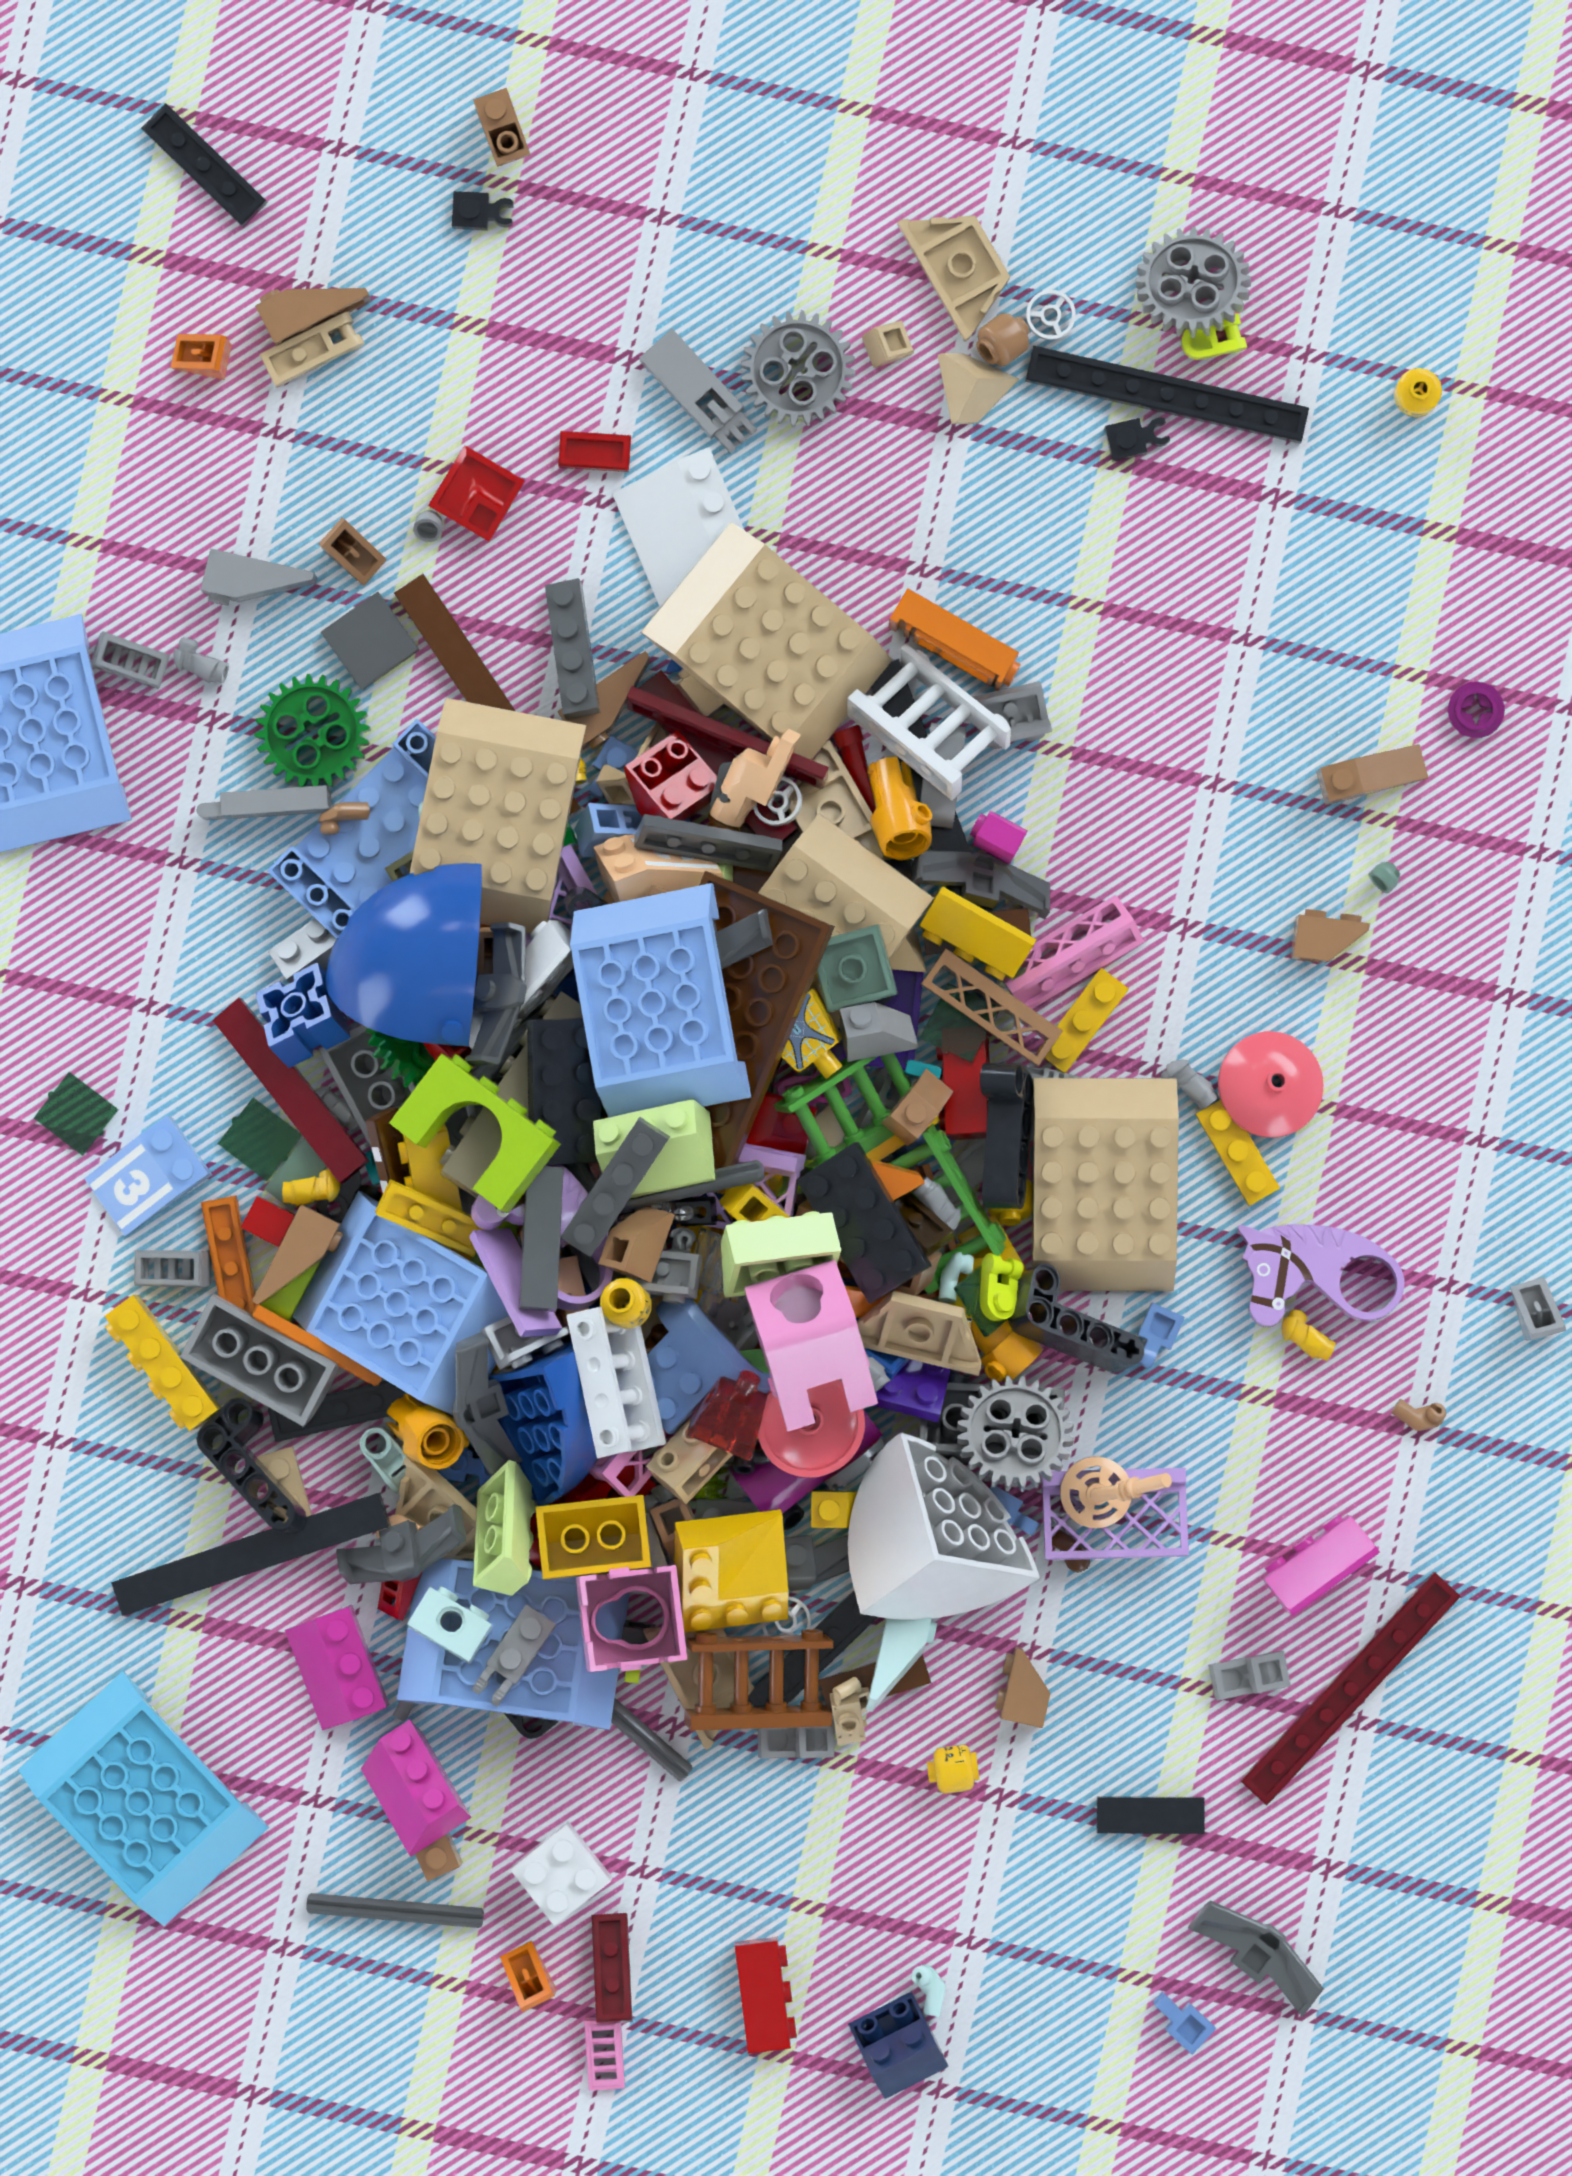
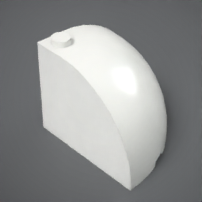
(930, 1537)

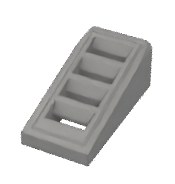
(125, 672)
(202, 1268)

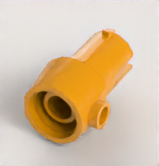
(899, 819)
(1005, 1351)
(427, 1433)

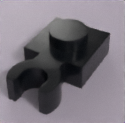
(474, 211)
(1130, 439)

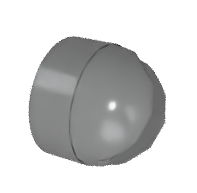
(428, 526)

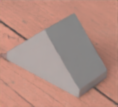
(1536, 1309)

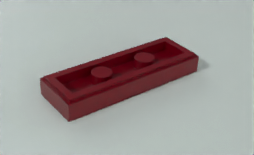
(611, 1968)

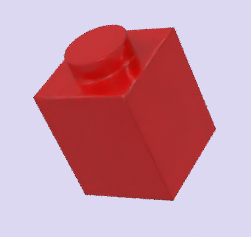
(267, 1221)

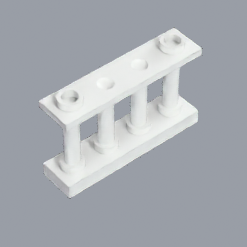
(920, 753)
(615, 1384)

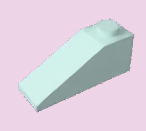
(898, 1651)

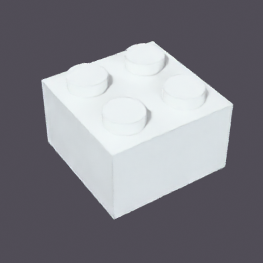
(561, 1873)

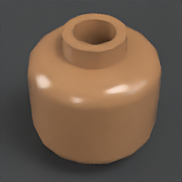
(1003, 339)

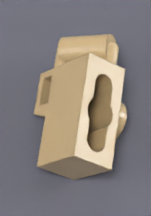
(848, 1711)

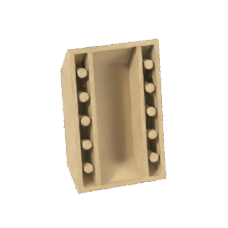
(766, 641)
(501, 801)
(846, 887)
(1106, 1182)

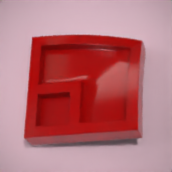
(476, 493)
(777, 1128)

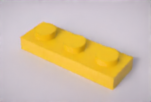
(1085, 1019)
(1237, 1153)
(427, 1217)

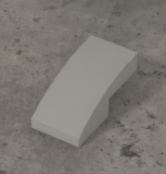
(1249, 1675)
(796, 1742)

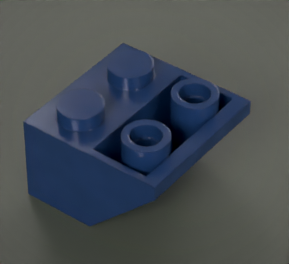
(898, 2045)

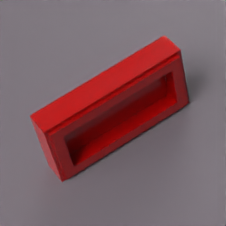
(594, 451)

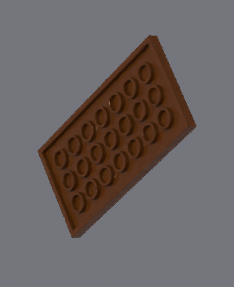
(762, 1002)

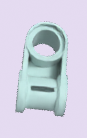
(388, 1460)

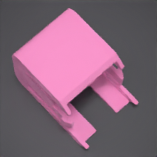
(809, 1340)
(605, 1653)

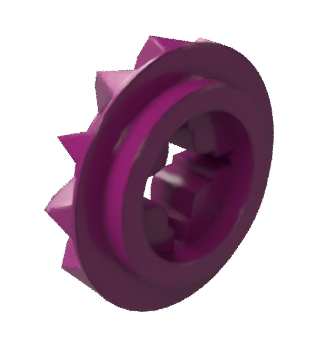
(1487, 698)

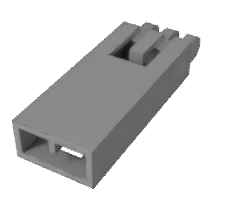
(690, 379)
(267, 803)

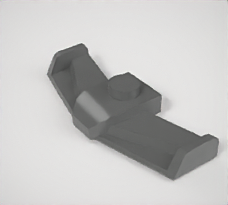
(982, 879)
(743, 938)
(500, 994)
(481, 1404)
(403, 1550)
(813, 1565)
(1260, 1952)

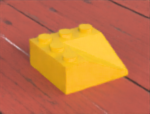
(731, 1570)

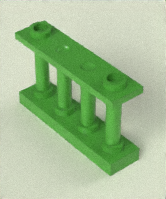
(870, 1136)
(991, 1234)

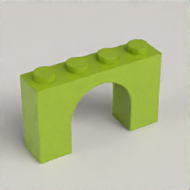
(524, 1144)

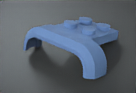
(691, 1362)

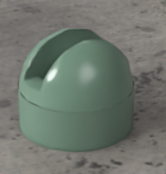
(1385, 876)

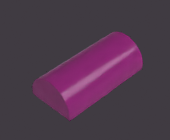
(775, 1489)

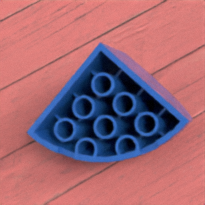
(412, 957)
(548, 1422)

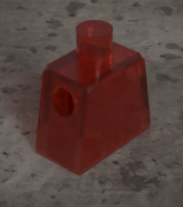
(730, 1415)

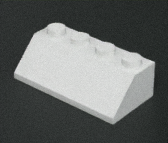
(546, 966)

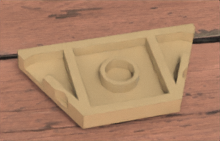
(958, 265)
(837, 801)
(921, 1332)
(427, 1496)
(685, 1679)

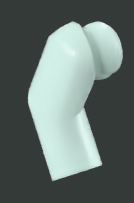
(949, 1276)
(933, 1988)

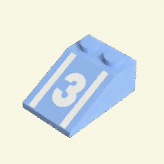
(148, 1175)

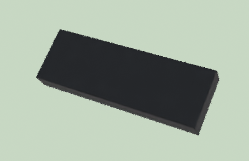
(1150, 1815)

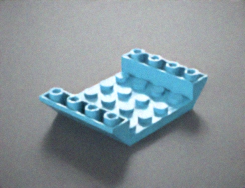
(140, 1800)

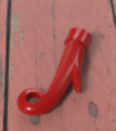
(854, 759)

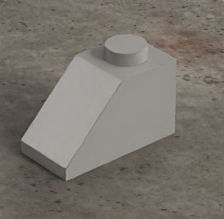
(875, 1031)

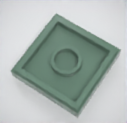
(855, 969)

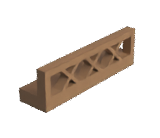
(997, 996)

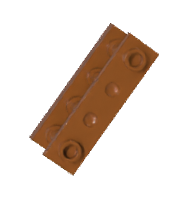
(775, 1712)

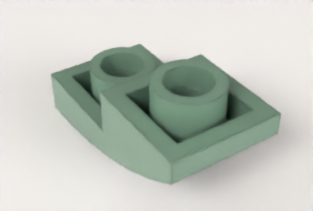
(300, 1165)

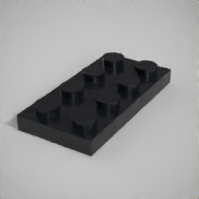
(563, 1086)
(868, 1223)

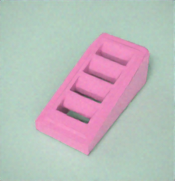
(604, 2084)

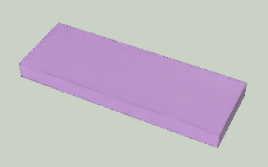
(502, 1261)

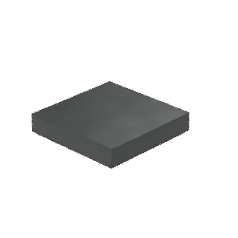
(370, 641)

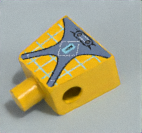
(813, 1037)

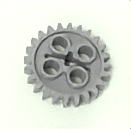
(1202, 254)
(824, 385)
(1019, 1403)

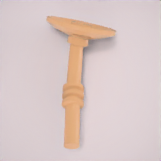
(1099, 1492)

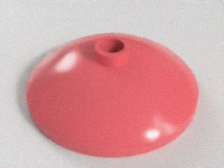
(1249, 1092)
(819, 1446)

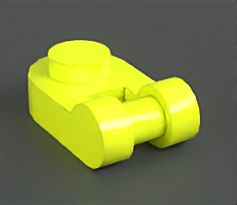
(1206, 347)
(999, 1299)

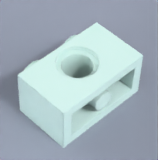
(461, 1643)

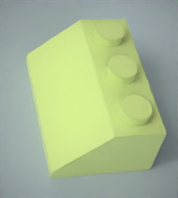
(684, 1158)
(775, 1248)
(503, 1531)

